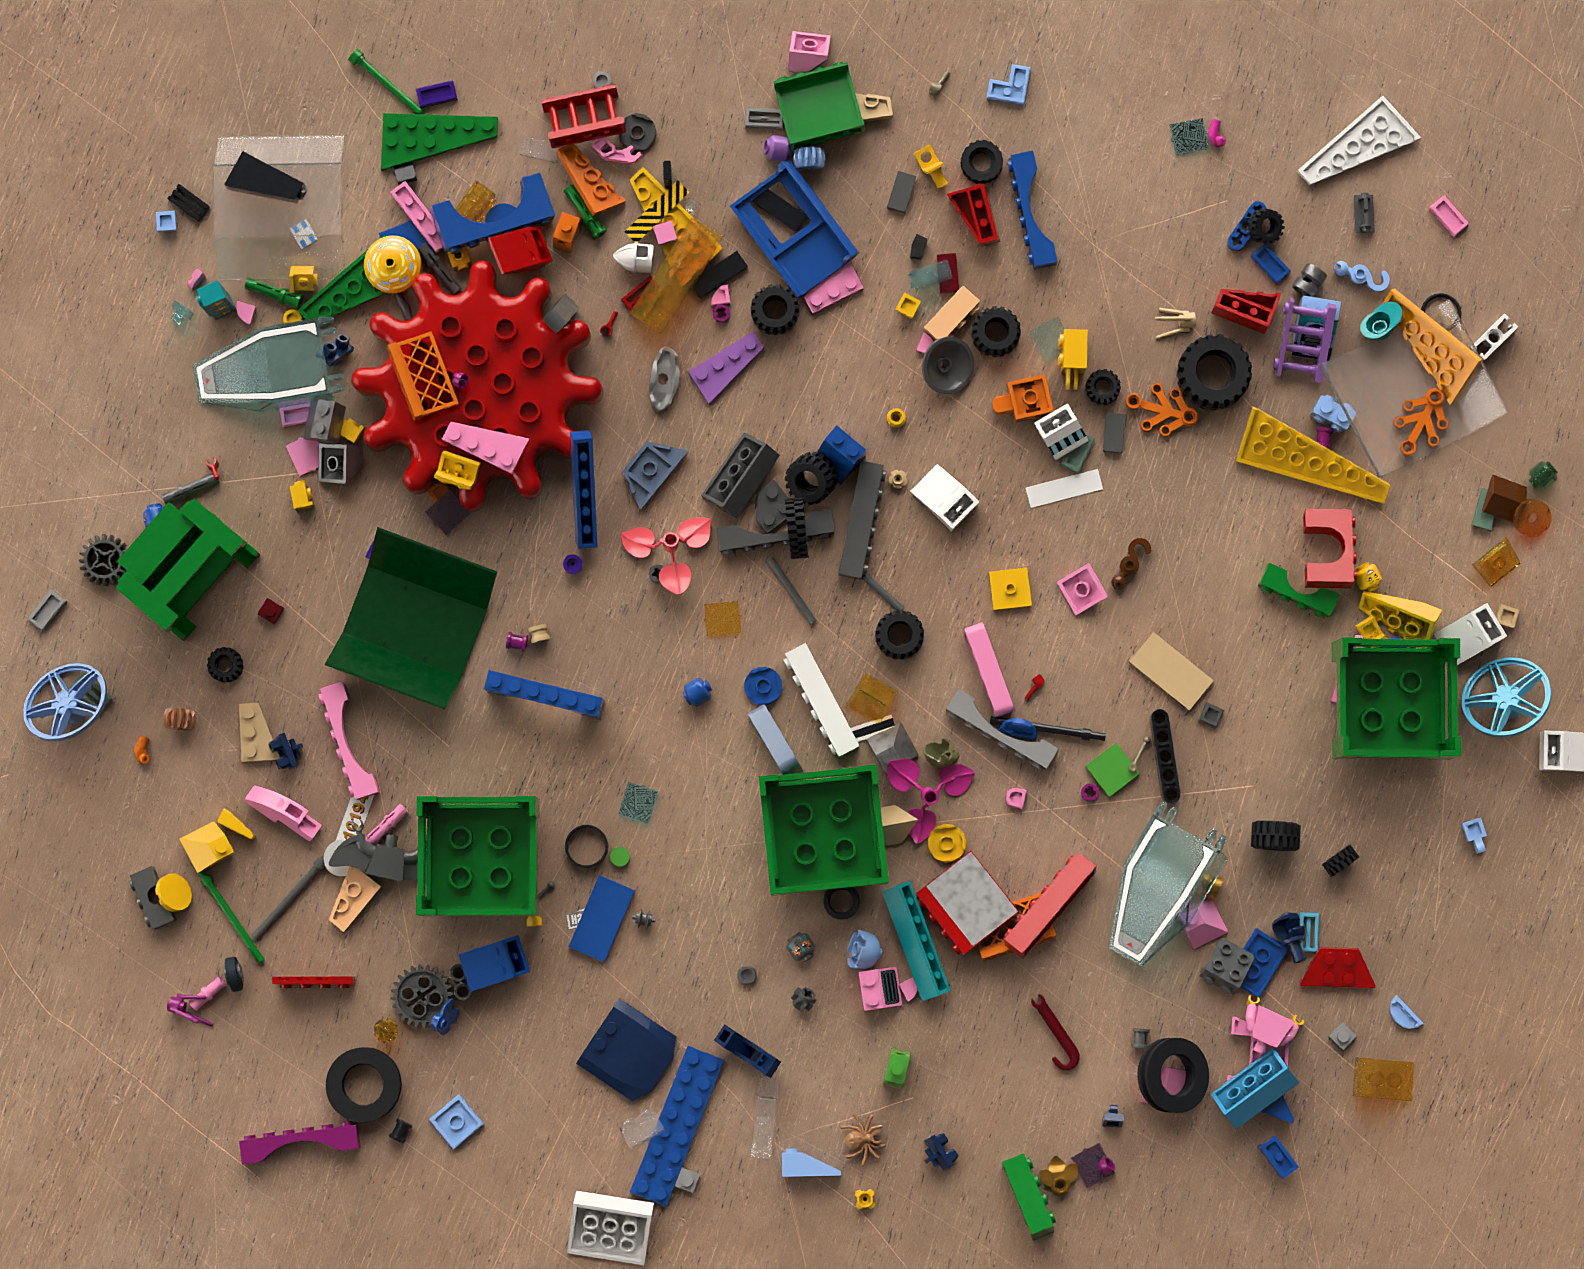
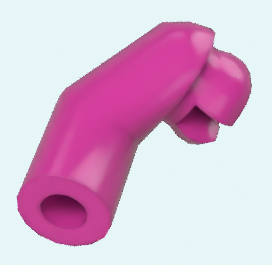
(1213, 134)

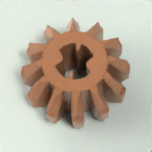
(179, 719)

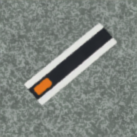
(871, 728)

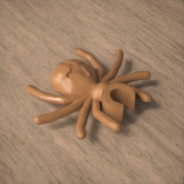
(862, 1139)

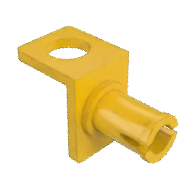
(931, 167)

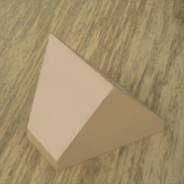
(896, 824)

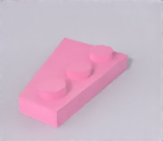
(833, 289)

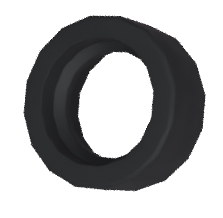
(845, 915)

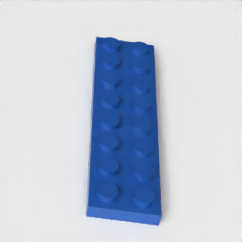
(680, 1120)

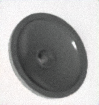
(956, 368)

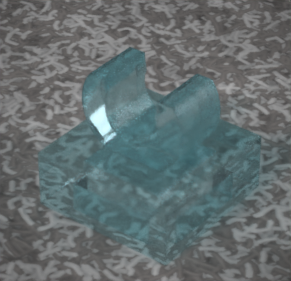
(180, 313)

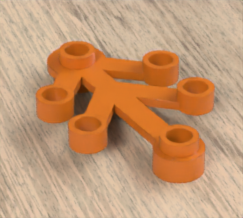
(1165, 410)
(1423, 418)

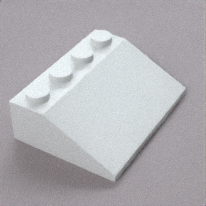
(610, 1227)

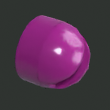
(460, 380)
(1106, 1165)

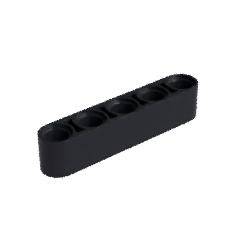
(1167, 747)

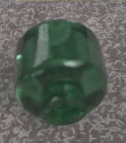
(1543, 475)

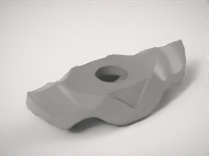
(664, 363)

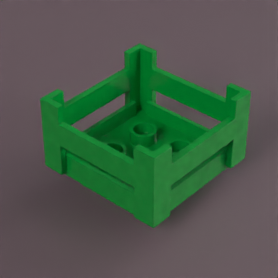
(178, 563)
(1396, 698)
(823, 830)
(478, 856)

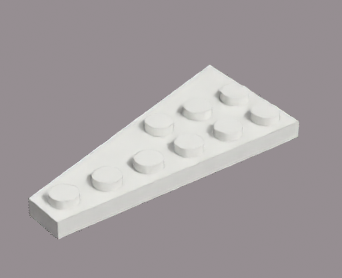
(1367, 137)

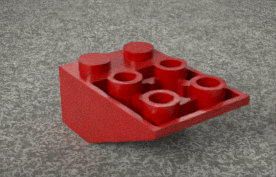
(520, 250)

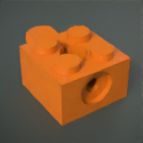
(1025, 399)

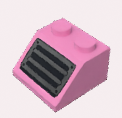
(880, 988)

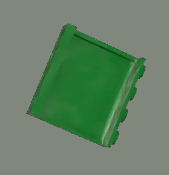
(819, 106)

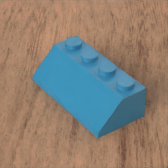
(1254, 1088)

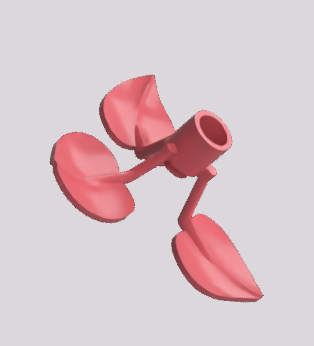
(672, 577)

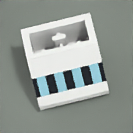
(1061, 432)

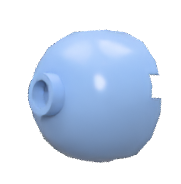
(864, 950)

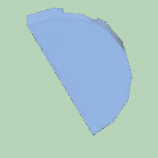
(1403, 1014)

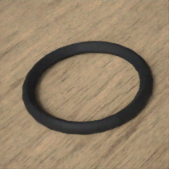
(1445, 296)

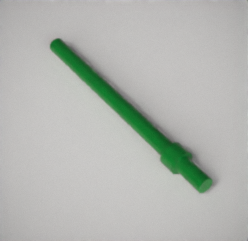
(207, 881)

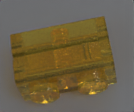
(476, 202)

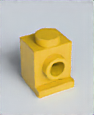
(461, 263)
(302, 278)
(351, 432)
(301, 496)

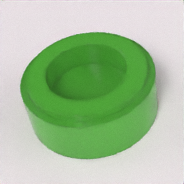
(620, 856)

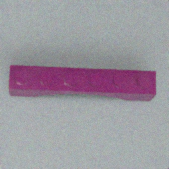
(340, 1138)

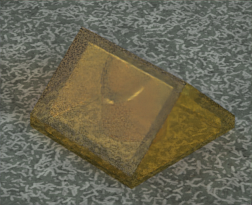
(1497, 562)
(872, 698)

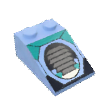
(1314, 322)

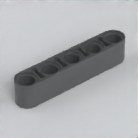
(560, 313)

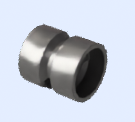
(1314, 276)

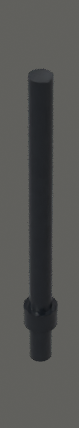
(1085, 734)

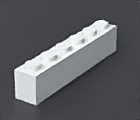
(822, 700)

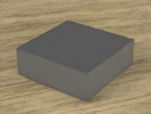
(1211, 715)

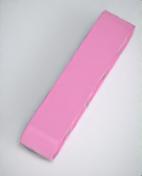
(989, 669)

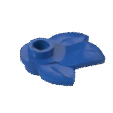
(448, 1016)

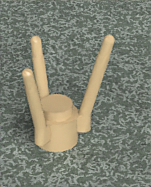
(1185, 319)

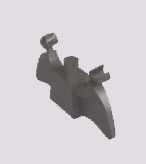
(379, 859)

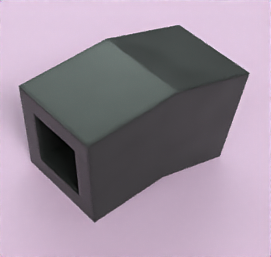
(917, 247)

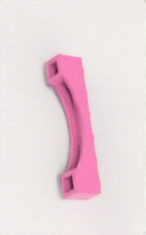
(335, 700)

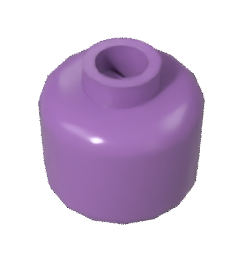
(777, 148)

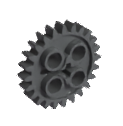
(412, 981)

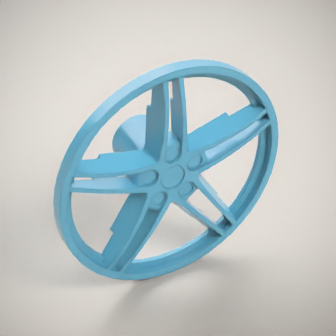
(1506, 698)

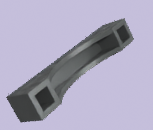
(735, 538)

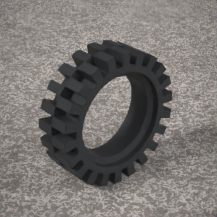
(796, 528)

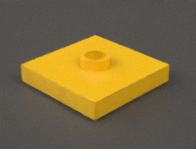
(1010, 589)

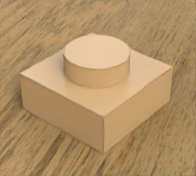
(1507, 616)

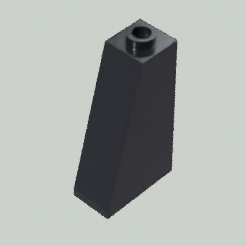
(263, 180)

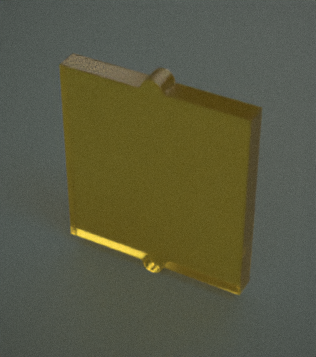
(722, 618)

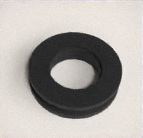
(1150, 1071)
(391, 1084)

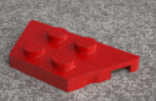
(1338, 969)

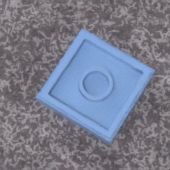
(456, 1121)

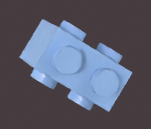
(1331, 413)

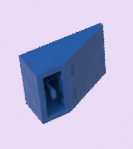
(494, 963)

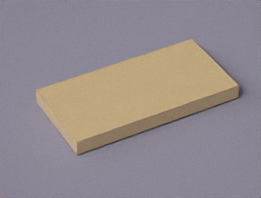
(1171, 671)

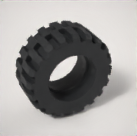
(1221, 347)

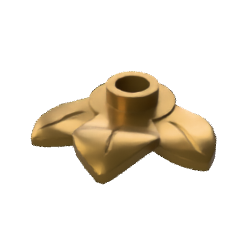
(1059, 1172)

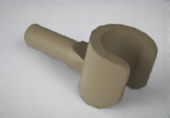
(936, 87)

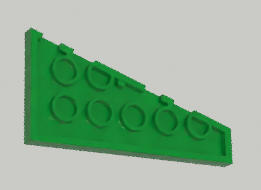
(423, 136)
(343, 292)

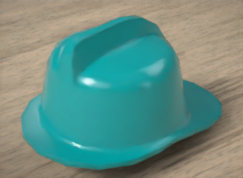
(1381, 321)

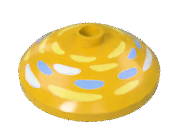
(404, 269)

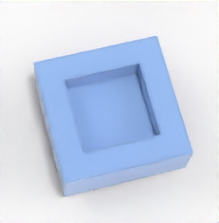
(166, 221)

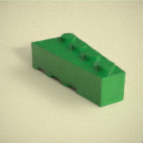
(1028, 1196)

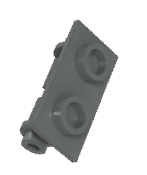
(1364, 213)

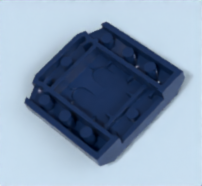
(629, 1051)

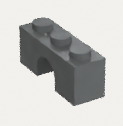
(143, 883)

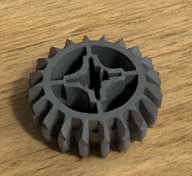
(97, 565)

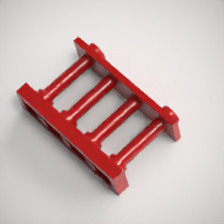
(587, 132)

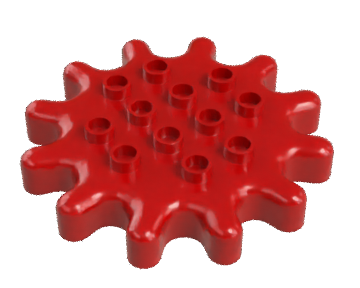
(514, 384)

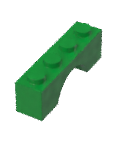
(1275, 580)

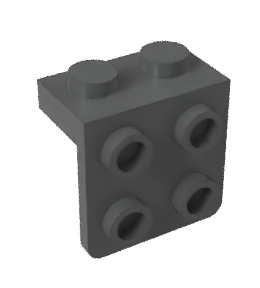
(1227, 966)

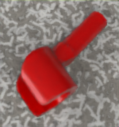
(609, 324)
(213, 467)
(1038, 681)

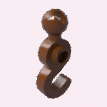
(1130, 564)

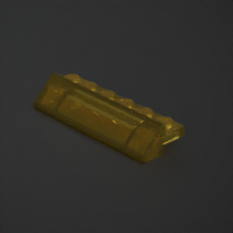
(676, 275)

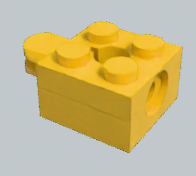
(1073, 356)

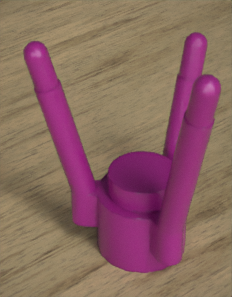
(178, 1006)

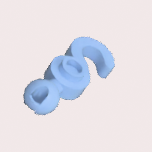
(1360, 274)

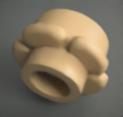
(897, 484)

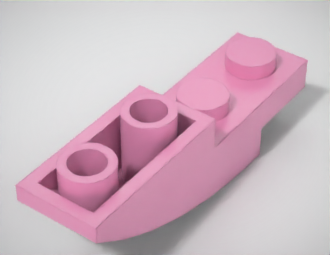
(283, 809)

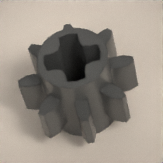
(803, 999)

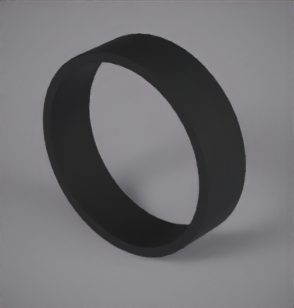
(566, 846)

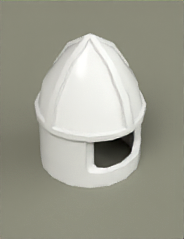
(635, 257)

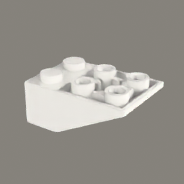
(945, 497)
(1476, 632)
(1561, 751)

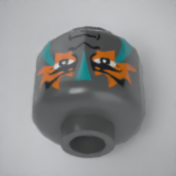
(801, 946)

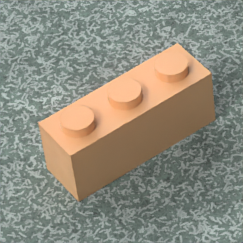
(953, 314)

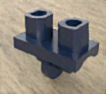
(337, 350)
(288, 759)
(937, 1154)

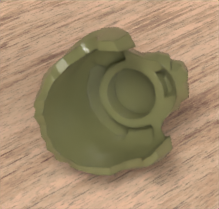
(939, 754)

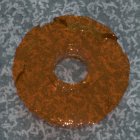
(1522, 515)

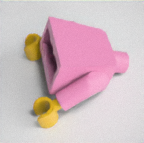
(1269, 1026)

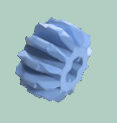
(809, 158)

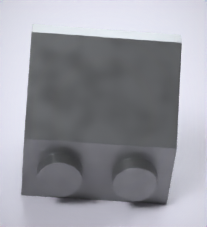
(324, 421)

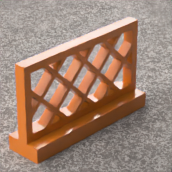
(406, 381)
(999, 949)

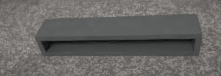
(861, 519)

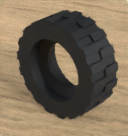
(981, 147)

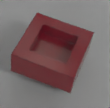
(270, 611)

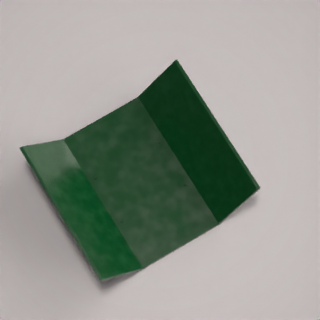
(414, 619)

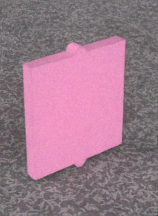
(304, 455)

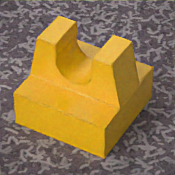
(908, 305)

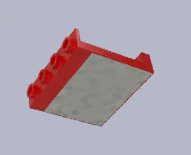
(966, 903)

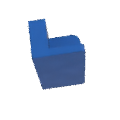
(1278, 1157)

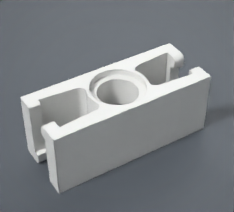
(1500, 336)

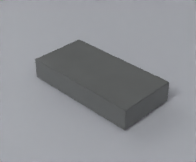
(901, 192)
(1114, 433)

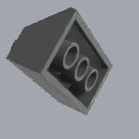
(740, 475)

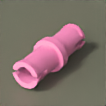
(209, 991)

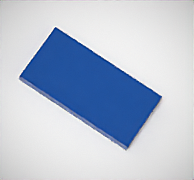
(601, 918)

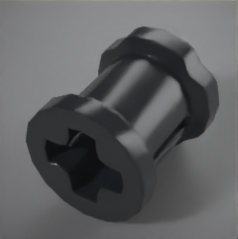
(400, 1130)

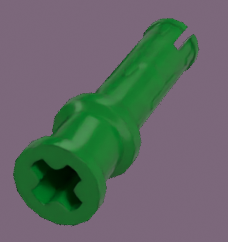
(590, 221)
(282, 295)

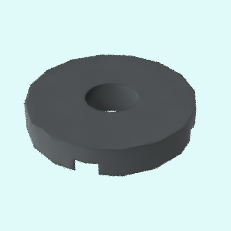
(646, 139)

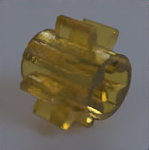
(385, 1030)

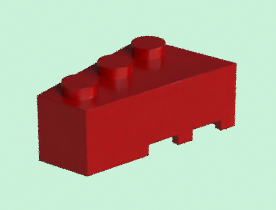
(977, 213)
(1246, 308)

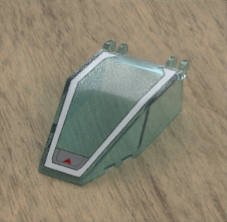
(269, 368)
(1162, 886)

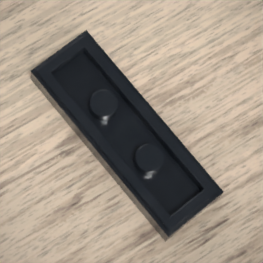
(780, 209)
(719, 274)

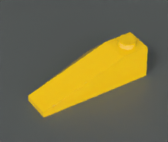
(1403, 616)

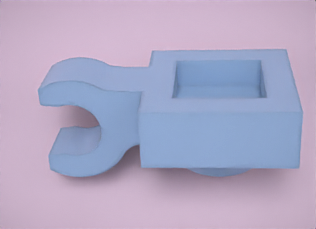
(1475, 831)

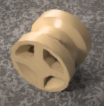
(539, 633)

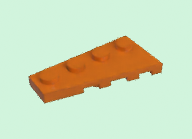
(592, 187)

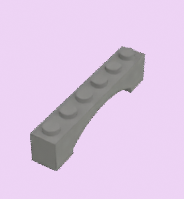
(1039, 753)

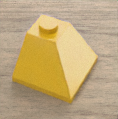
(206, 846)

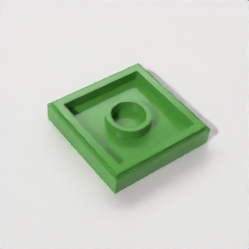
(1111, 770)

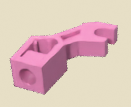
(615, 155)

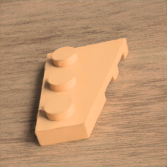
(353, 897)

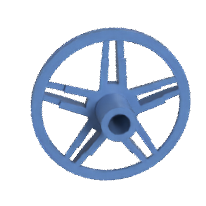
(67, 702)

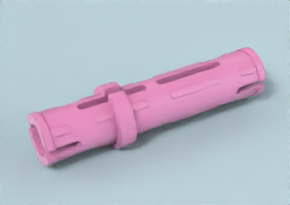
(387, 824)

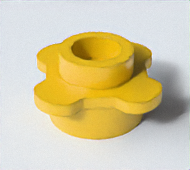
(868, 1203)

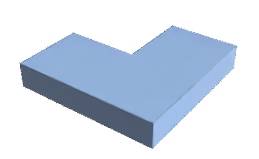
(1012, 91)

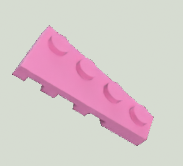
(491, 446)

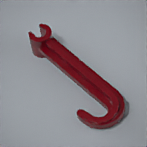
(1060, 1034)

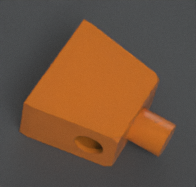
(567, 232)

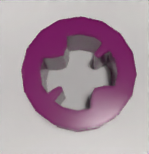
(715, 314)
(1094, 788)

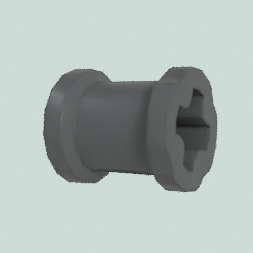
(652, 572)
(1140, 1038)

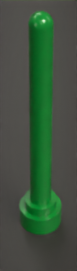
(358, 59)

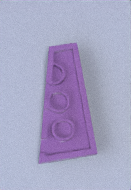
(725, 366)

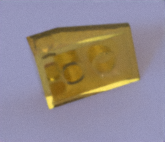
(1383, 1079)

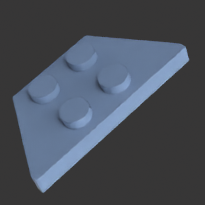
(651, 469)

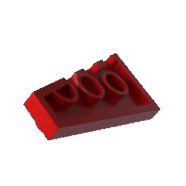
(305, 982)

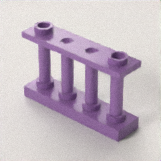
(1323, 333)

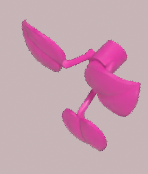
(903, 774)

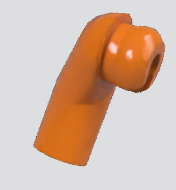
(140, 750)

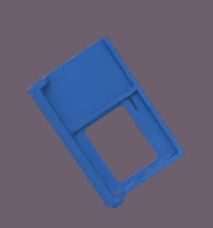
(810, 253)

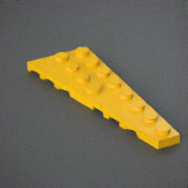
(1285, 451)

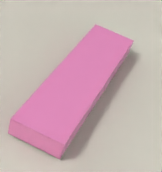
(418, 214)

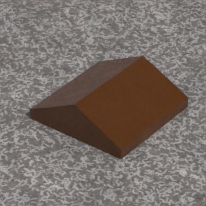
(1503, 498)

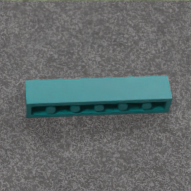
(916, 941)

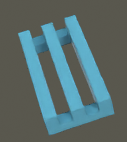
(1308, 925)

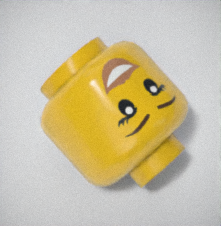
(1368, 577)

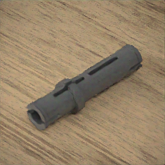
(439, 269)
(189, 489)

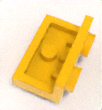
(457, 470)

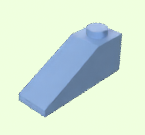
(800, 1164)

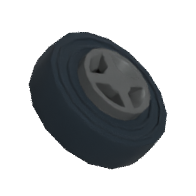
(233, 974)

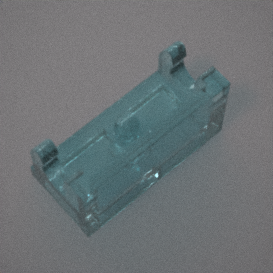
(930, 275)

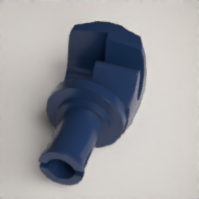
(1290, 934)

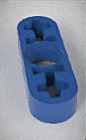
(1234, 235)

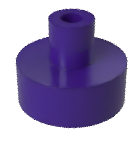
(572, 559)

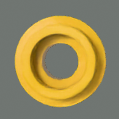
(900, 413)

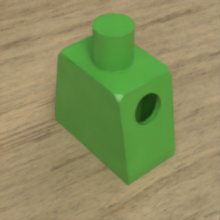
(896, 1068)

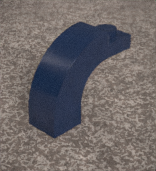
(747, 1051)

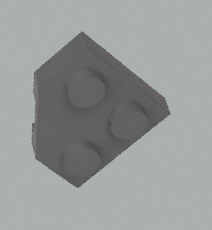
(771, 507)

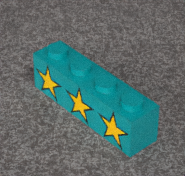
(215, 300)

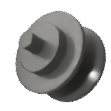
(644, 918)

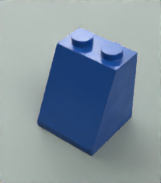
(843, 452)

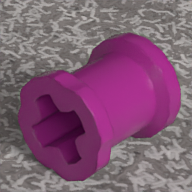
(1324, 436)
(517, 641)

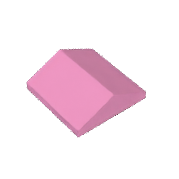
(1082, 589)

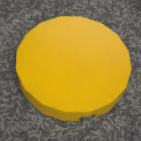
(946, 843)
(173, 892)

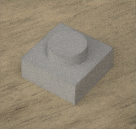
(1342, 1036)
(687, 1180)

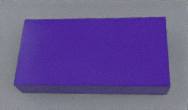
(436, 94)

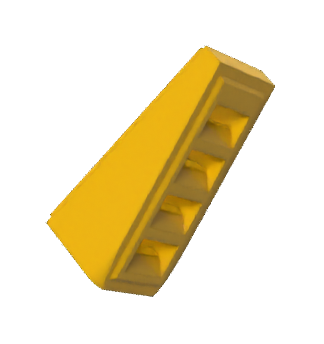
(232, 822)

